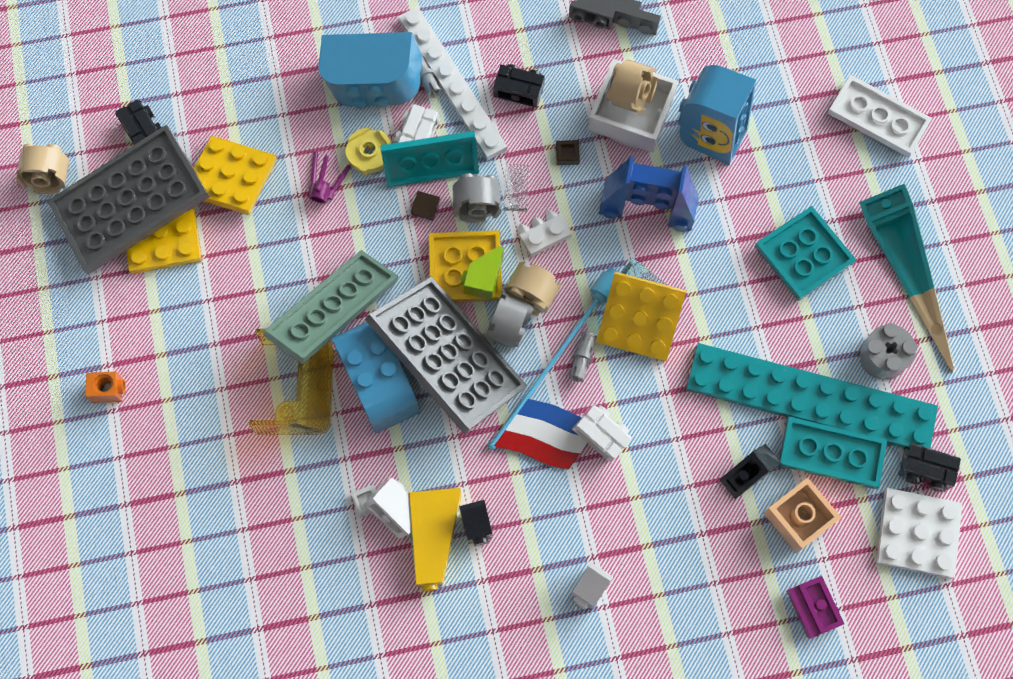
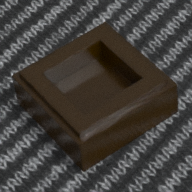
(567, 152)
(425, 205)

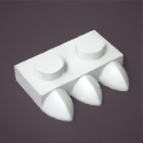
(544, 234)

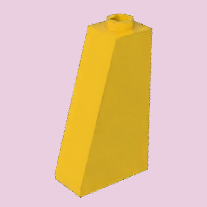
(433, 528)

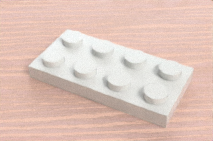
(879, 116)

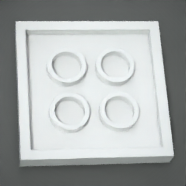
(919, 533)

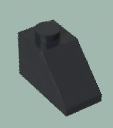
(750, 471)
(476, 523)

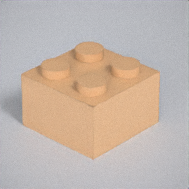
(802, 515)

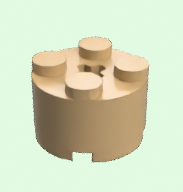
(632, 86)
(42, 168)
(534, 286)

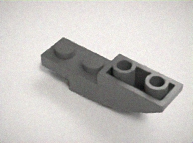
(622, 12)

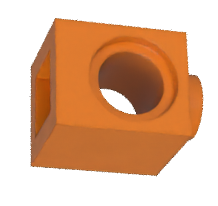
(95, 383)

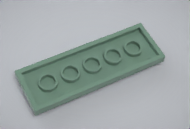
(330, 306)

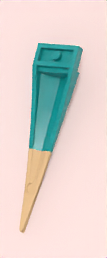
(898, 232)

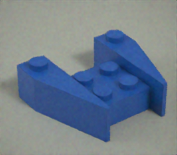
(653, 187)

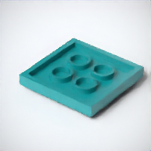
(805, 253)

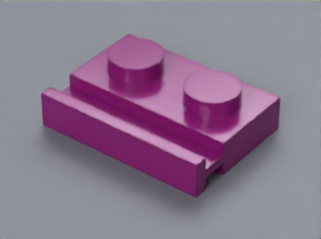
(815, 607)

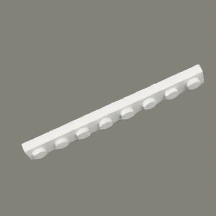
(453, 84)

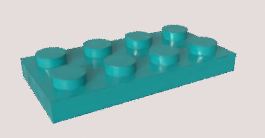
(430, 159)
(833, 453)

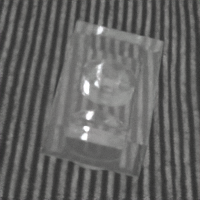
(516, 187)

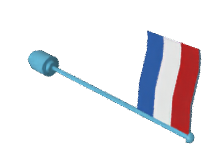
(542, 428)

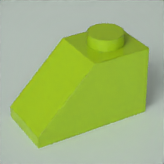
(483, 274)

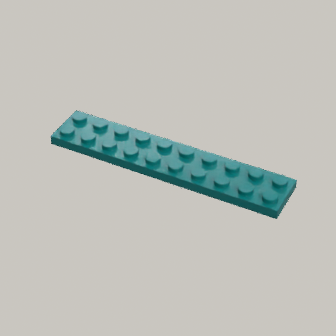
(810, 397)

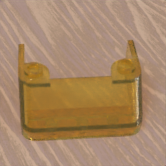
(313, 402)

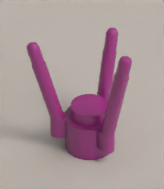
(319, 189)

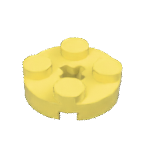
(356, 148)

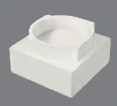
(630, 127)

